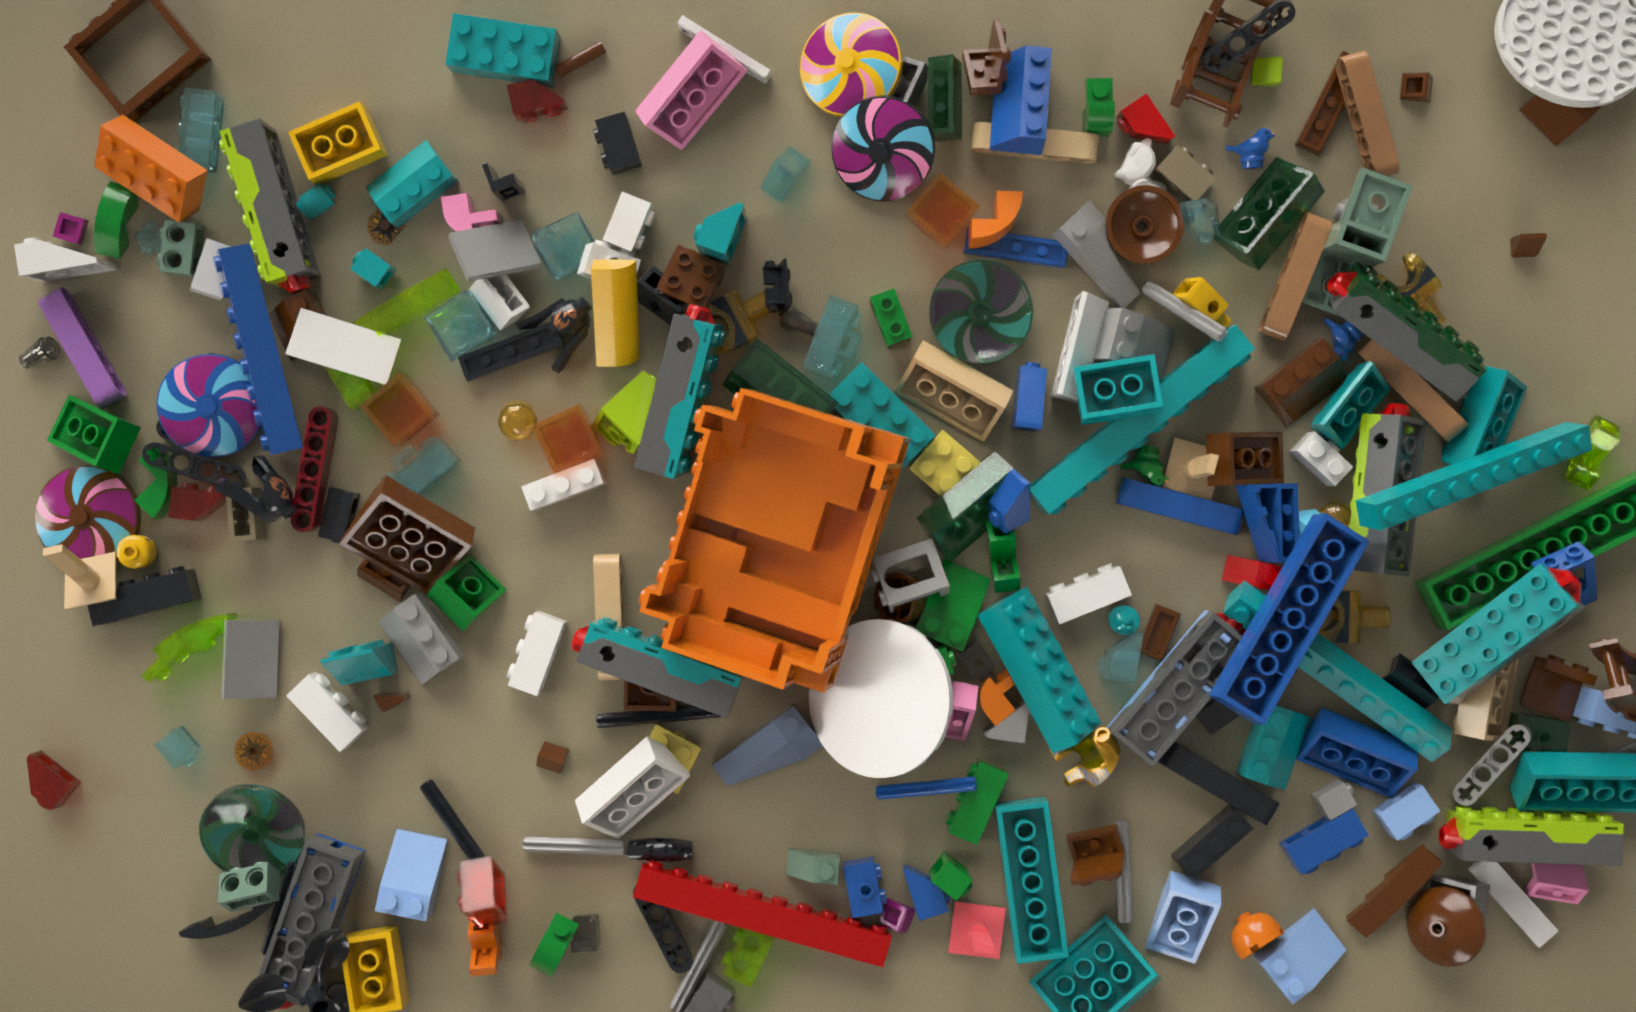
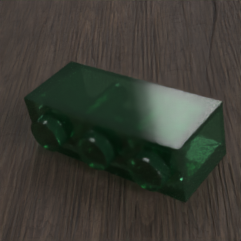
(945, 97)

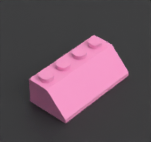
(690, 90)

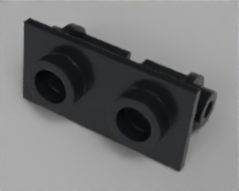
(777, 298)

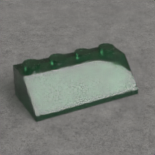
(1269, 212)
(770, 374)
(962, 512)

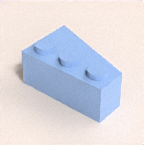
(1592, 708)

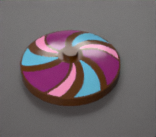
(87, 511)

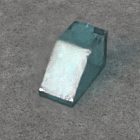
(1201, 219)
(1122, 659)

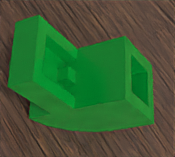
(1100, 107)
(553, 945)

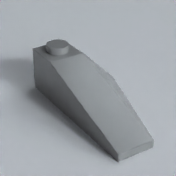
(1088, 245)

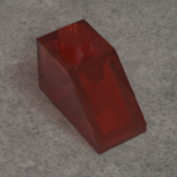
(49, 781)

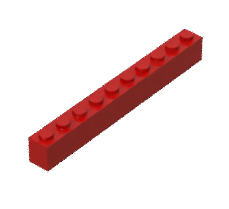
(762, 914)

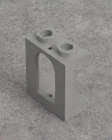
(895, 597)

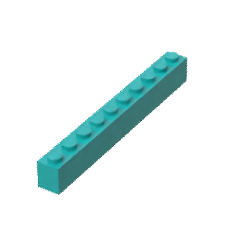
(1473, 475)
(1356, 684)

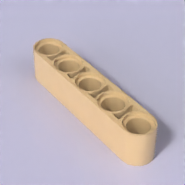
(1059, 145)
(608, 594)

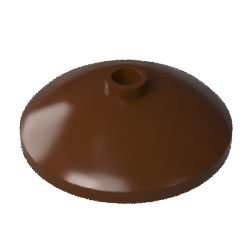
(1161, 219)
(1461, 924)

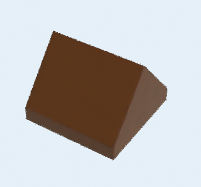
(552, 757)

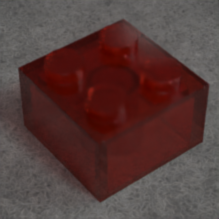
(482, 892)

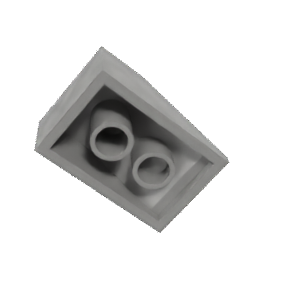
(1132, 335)

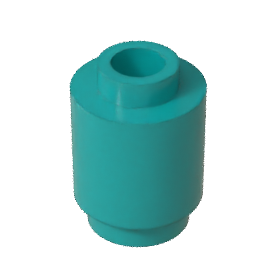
(316, 200)

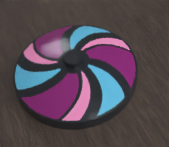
(883, 148)

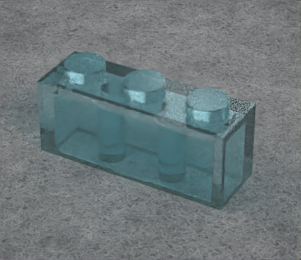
(201, 126)

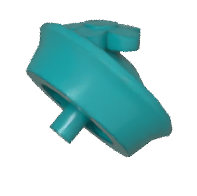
(1124, 620)

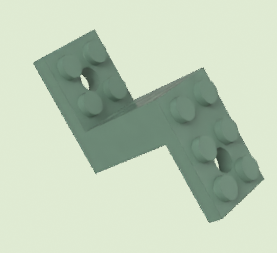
(1361, 234)

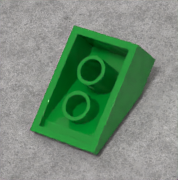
(93, 434)
(953, 615)

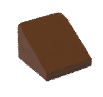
(1416, 87)
(1527, 244)
(389, 700)

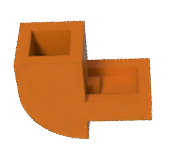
(992, 698)
(486, 949)

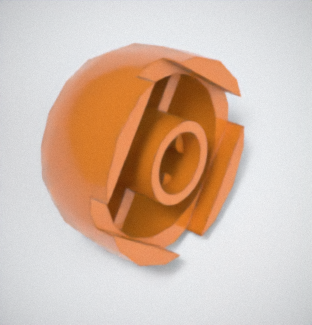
(1254, 933)

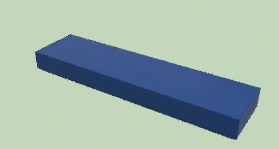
(1022, 249)

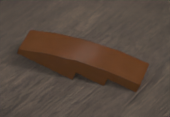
(1394, 891)

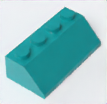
(1489, 411)

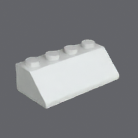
(1079, 343)
(631, 788)

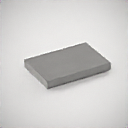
(494, 250)
(250, 659)

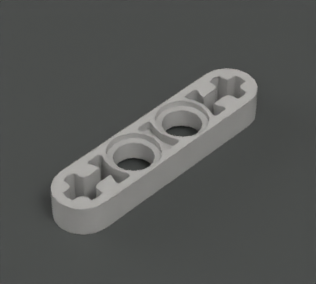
(1495, 767)

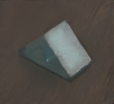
(784, 173)

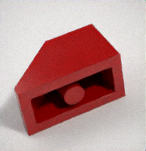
(1144, 121)
(1256, 573)

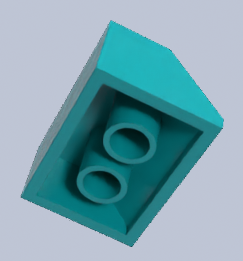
(411, 184)
(720, 233)
(1356, 396)
(1273, 748)

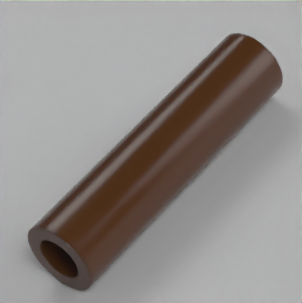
(580, 58)

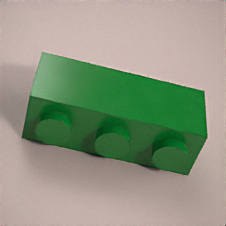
(976, 806)

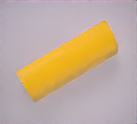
(615, 312)

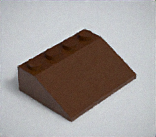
(408, 535)

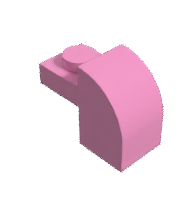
(460, 213)

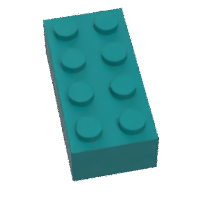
(502, 50)
(871, 403)

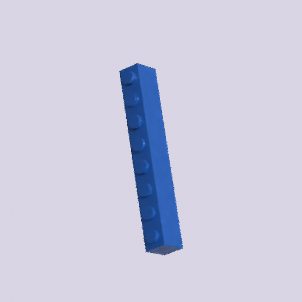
(258, 348)

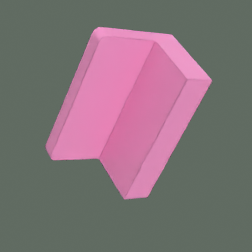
(1558, 882)

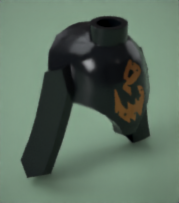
(567, 317)
(274, 500)

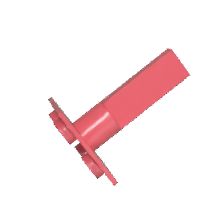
(977, 930)

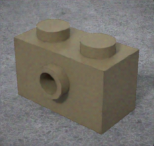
(242, 522)

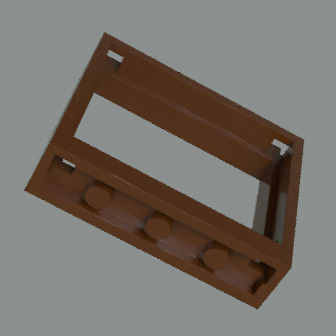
(162, 84)

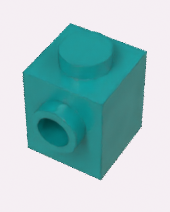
(372, 268)

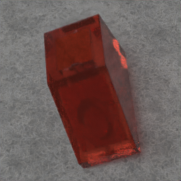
(534, 100)
(194, 503)

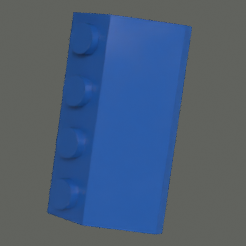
(1022, 105)
(1357, 753)

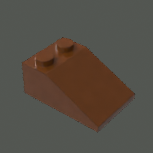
(1246, 458)

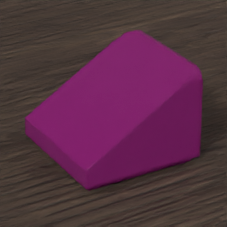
(897, 916)

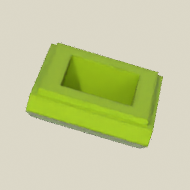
(1267, 71)

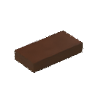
(1159, 632)

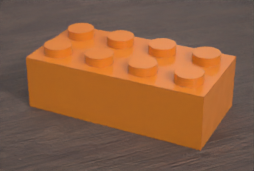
(150, 168)

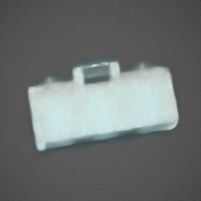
(834, 325)
(427, 468)

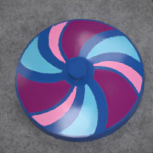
(207, 406)

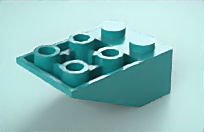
(361, 662)

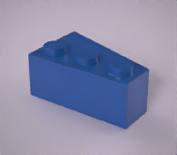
(1271, 518)

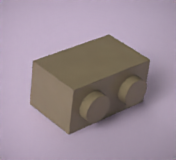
(1184, 174)

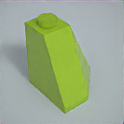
(626, 413)

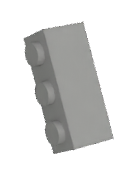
(421, 637)

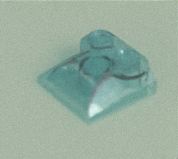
(562, 245)
(461, 325)

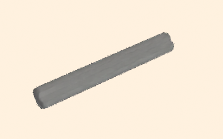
(1184, 311)
(574, 845)
(1123, 883)
(698, 966)

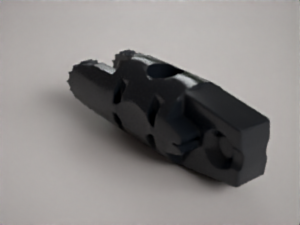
(660, 849)

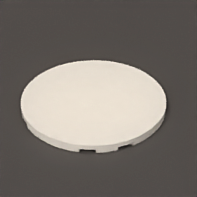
(1570, 48)
(885, 701)

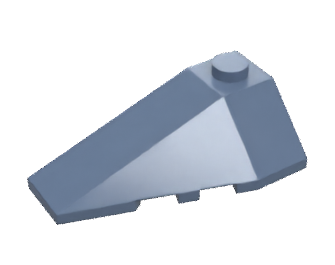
(775, 745)

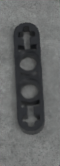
(1246, 32)
(195, 463)
(661, 926)

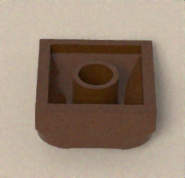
(642, 699)

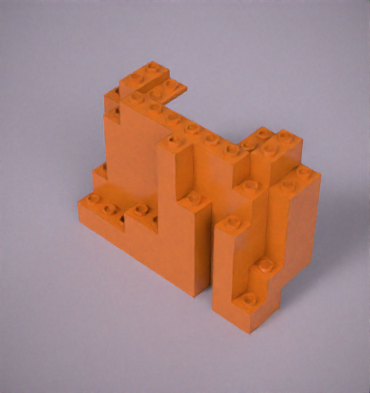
(808, 521)

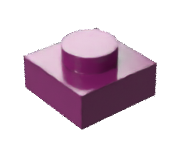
(70, 228)

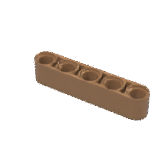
(1367, 113)
(1295, 276)
(1415, 391)

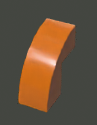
(988, 231)

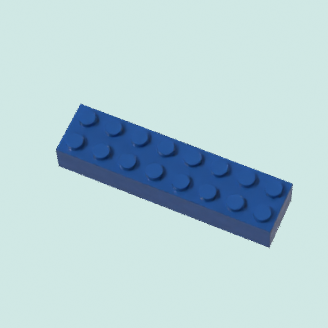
(1289, 618)

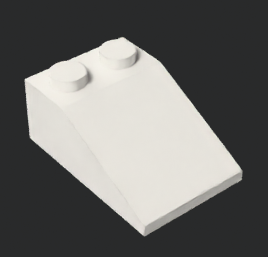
(50, 262)

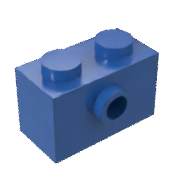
(863, 886)

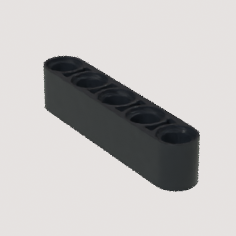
(1219, 783)

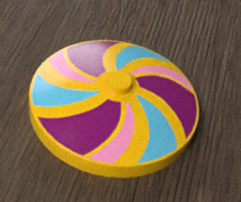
(850, 61)

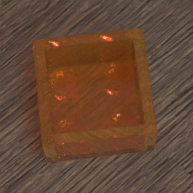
(942, 211)
(399, 409)
(568, 438)

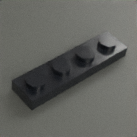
(509, 352)

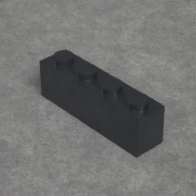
(147, 596)

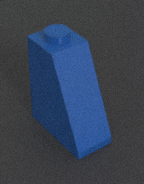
(1029, 397)

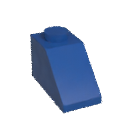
(1010, 503)
(926, 896)

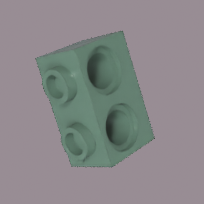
(189, 248)
(243, 886)

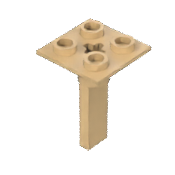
(1189, 469)
(86, 579)

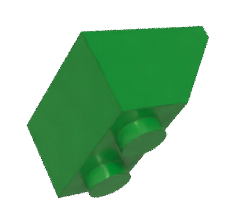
(466, 592)

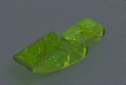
(193, 637)

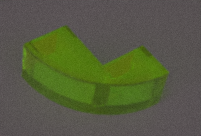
(1586, 468)

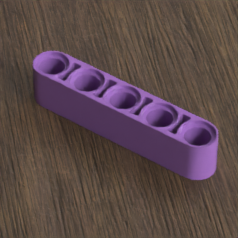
(82, 347)

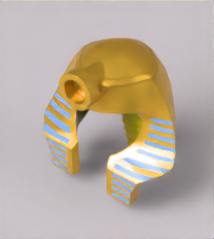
(1099, 758)

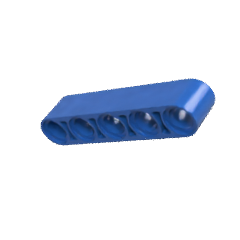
(1179, 506)

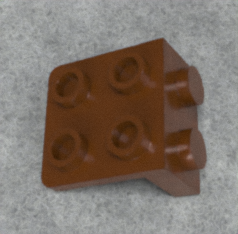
(987, 67)
(691, 277)
(1554, 686)
(1096, 855)

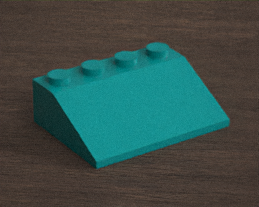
(1098, 975)

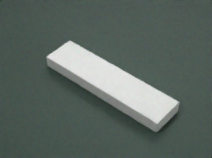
(753, 67)
(1514, 901)

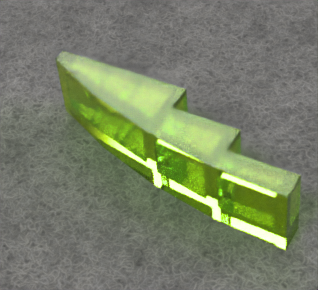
(409, 304)

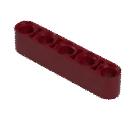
(323, 460)

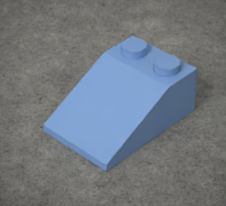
(412, 875)
(1184, 917)
(1301, 956)

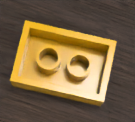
(338, 143)
(375, 970)

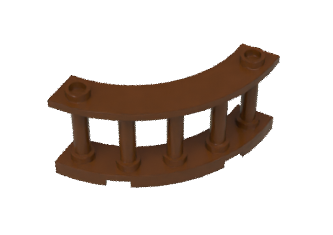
(1192, 69)
(1618, 664)

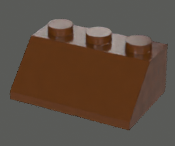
(1302, 381)

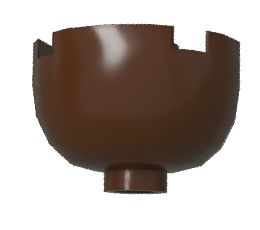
(905, 612)

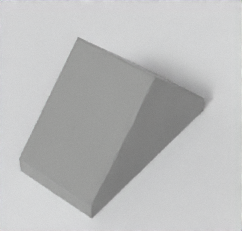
(1011, 728)

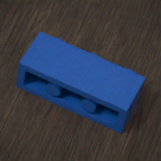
(1323, 841)

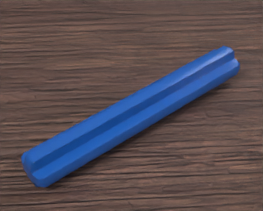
(926, 788)

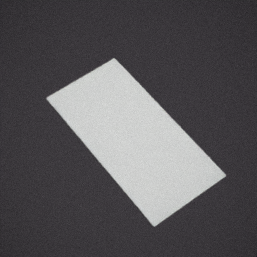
(343, 346)

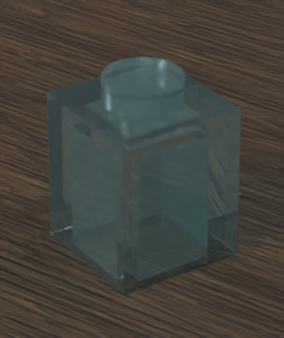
(179, 748)

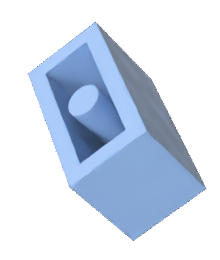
(1406, 811)

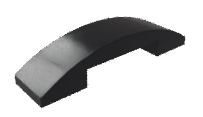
(207, 929)

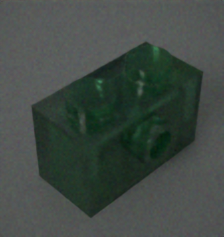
(1547, 733)

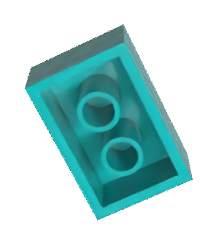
(1118, 389)

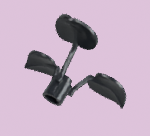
(326, 950)

